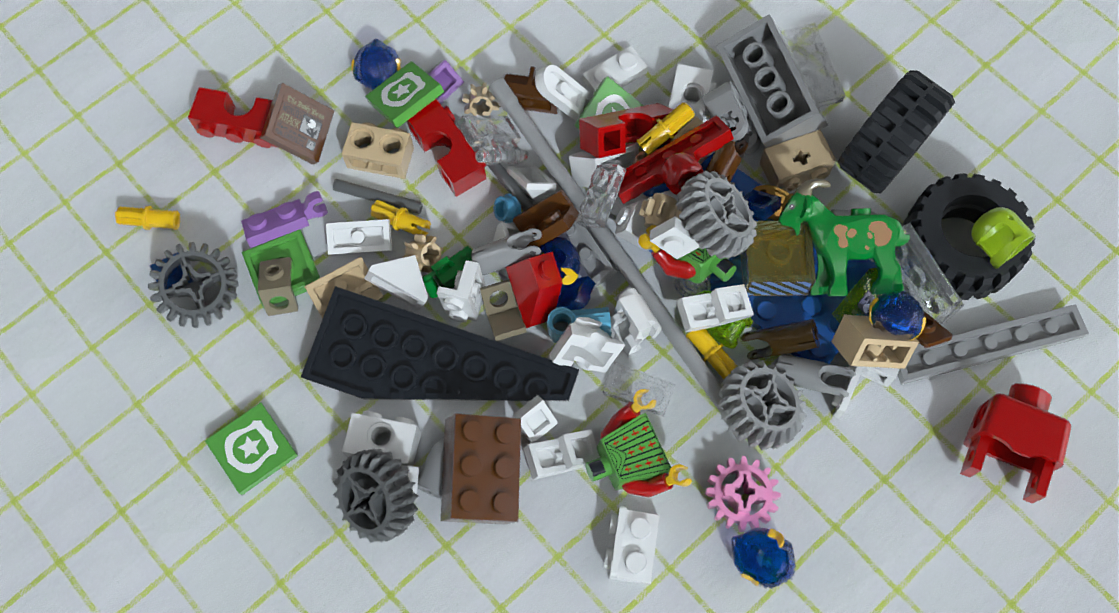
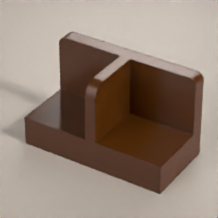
(527, 93)

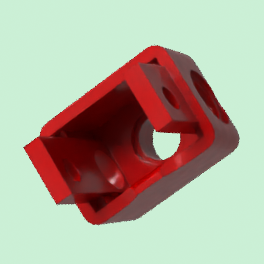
(1019, 433)

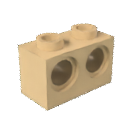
(375, 156)

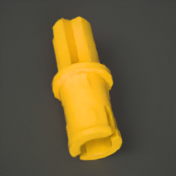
(666, 128)
(148, 217)
(399, 218)
(712, 352)

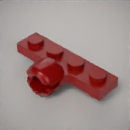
(675, 161)

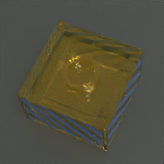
(778, 261)

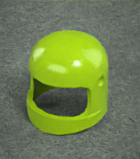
(1001, 235)

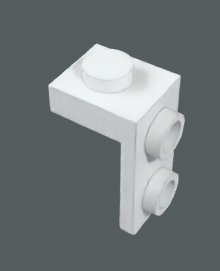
(673, 238)
(880, 375)

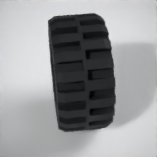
(895, 131)
(967, 199)

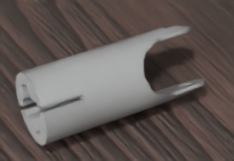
(506, 251)
(812, 373)
(431, 473)

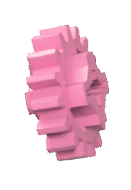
(758, 494)

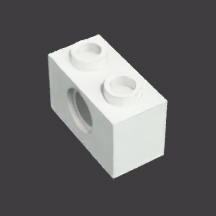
(692, 84)
(366, 427)

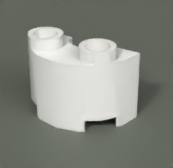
(633, 321)
(587, 346)

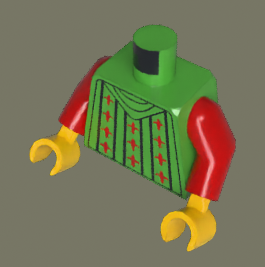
(693, 266)
(633, 453)

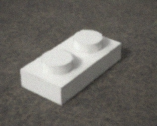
(621, 68)
(359, 236)

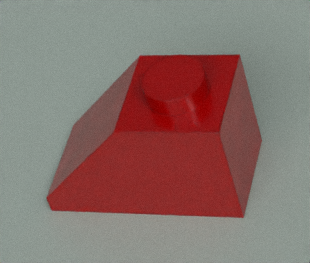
(535, 287)

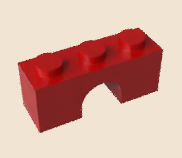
(213, 116)
(436, 127)
(609, 132)

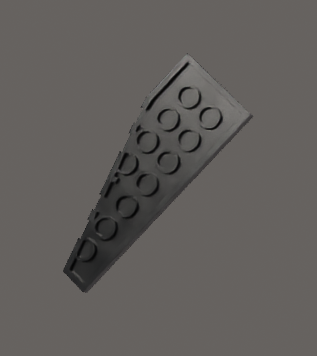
(401, 355)

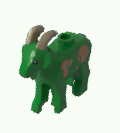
(845, 239)

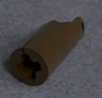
(784, 339)

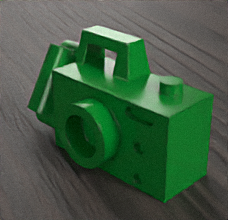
(446, 271)

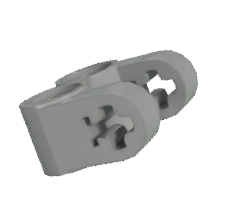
(729, 107)

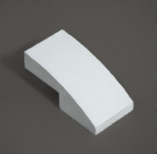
(715, 308)
(561, 454)

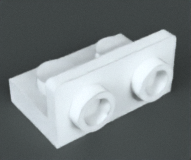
(466, 300)
(633, 546)

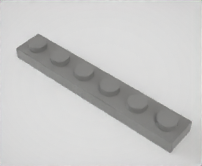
(995, 343)

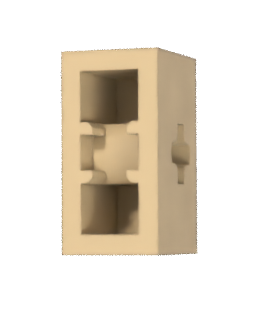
(797, 161)
(872, 344)

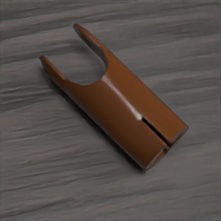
(727, 159)

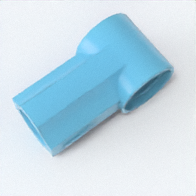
(569, 316)

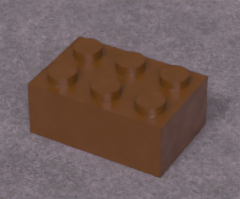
(481, 469)

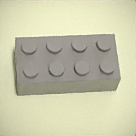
(771, 83)

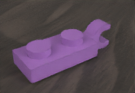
(282, 219)

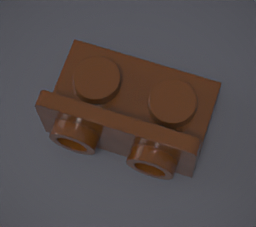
(550, 216)

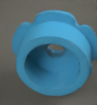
(506, 208)

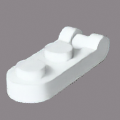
(562, 90)

